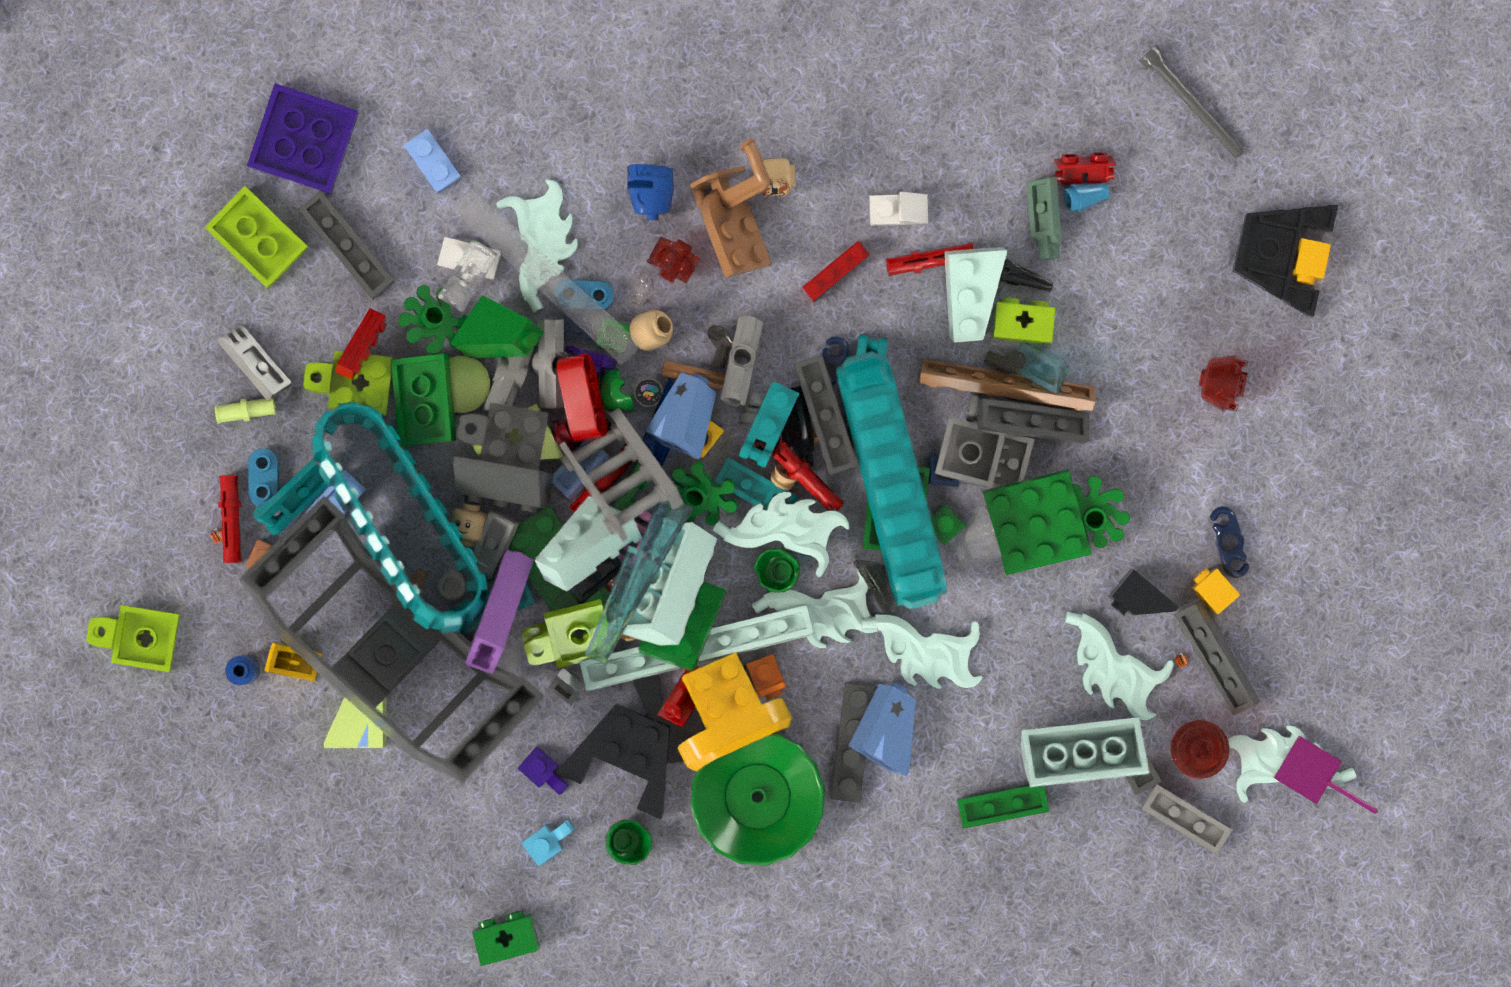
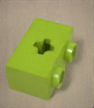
(1008, 329)

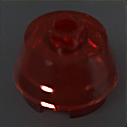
(1223, 382)
(1200, 749)

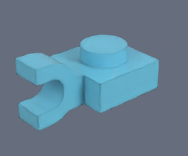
(545, 843)

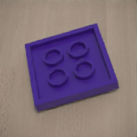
(303, 138)

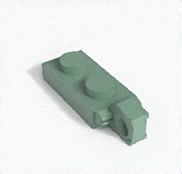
(1045, 216)

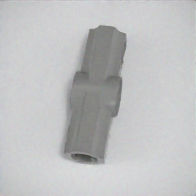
(545, 362)
(739, 376)
(507, 380)

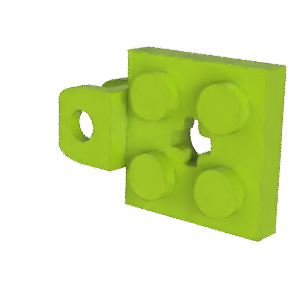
(340, 389)
(123, 634)
(556, 636)

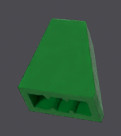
(495, 332)

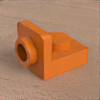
(766, 676)

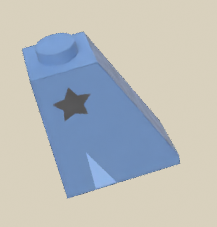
(684, 415)
(887, 729)

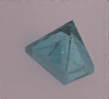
(1043, 367)

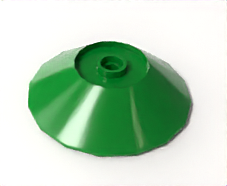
(763, 829)

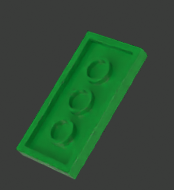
(530, 540)

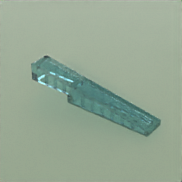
(635, 577)

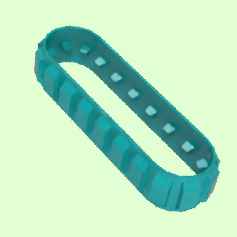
(891, 480)
(420, 489)

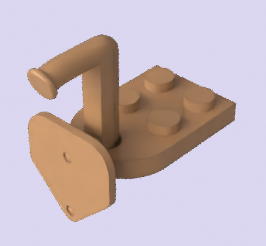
(730, 216)

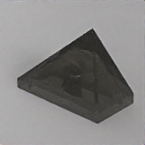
(878, 583)

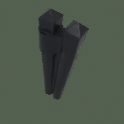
(1020, 276)

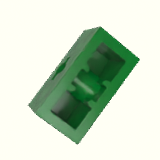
(493, 950)

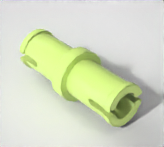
(245, 410)

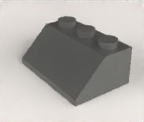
(502, 484)

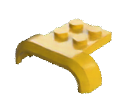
(728, 711)

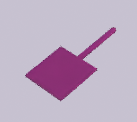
(1310, 771)

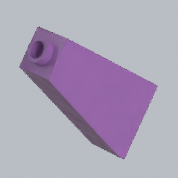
(499, 611)

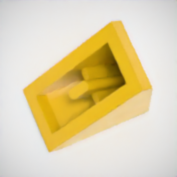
(286, 662)

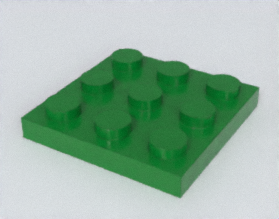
(1037, 522)

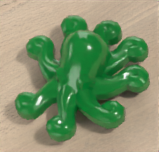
(431, 318)
(703, 494)
(1096, 512)

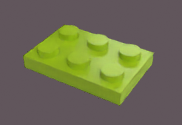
(256, 237)

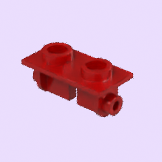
(1095, 166)
(678, 704)

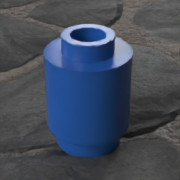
(251, 667)

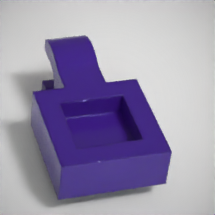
(600, 360)
(540, 769)

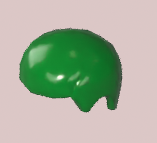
(610, 392)
(785, 566)
(621, 849)

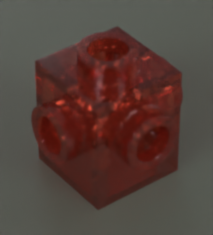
(679, 261)

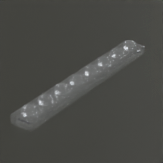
(546, 276)

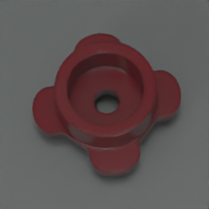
(562, 434)

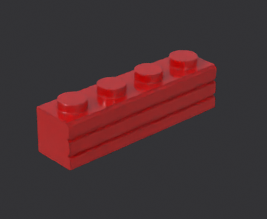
(835, 271)
(361, 343)

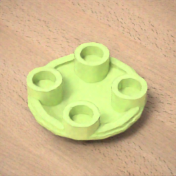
(469, 383)

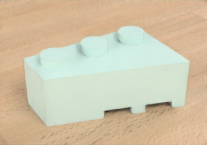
(971, 290)
(582, 546)

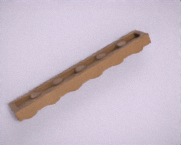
(1012, 385)

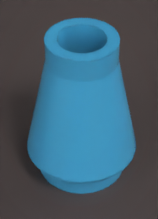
(1082, 196)

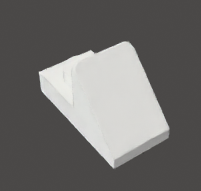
(898, 209)

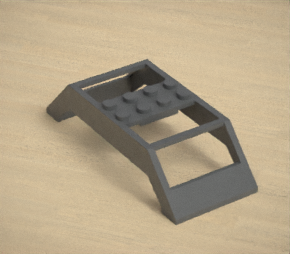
(386, 649)

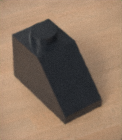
(1139, 596)

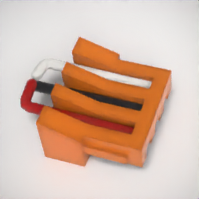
(216, 536)
(1181, 660)

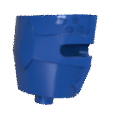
(650, 189)

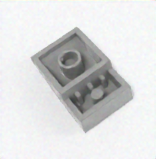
(983, 456)

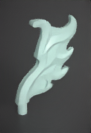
(545, 230)
(789, 524)
(829, 615)
(928, 656)
(1113, 673)
(1263, 759)

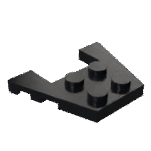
(1270, 248)
(650, 695)
(631, 744)

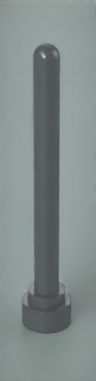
(1155, 61)

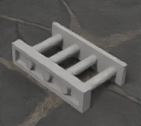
(633, 451)

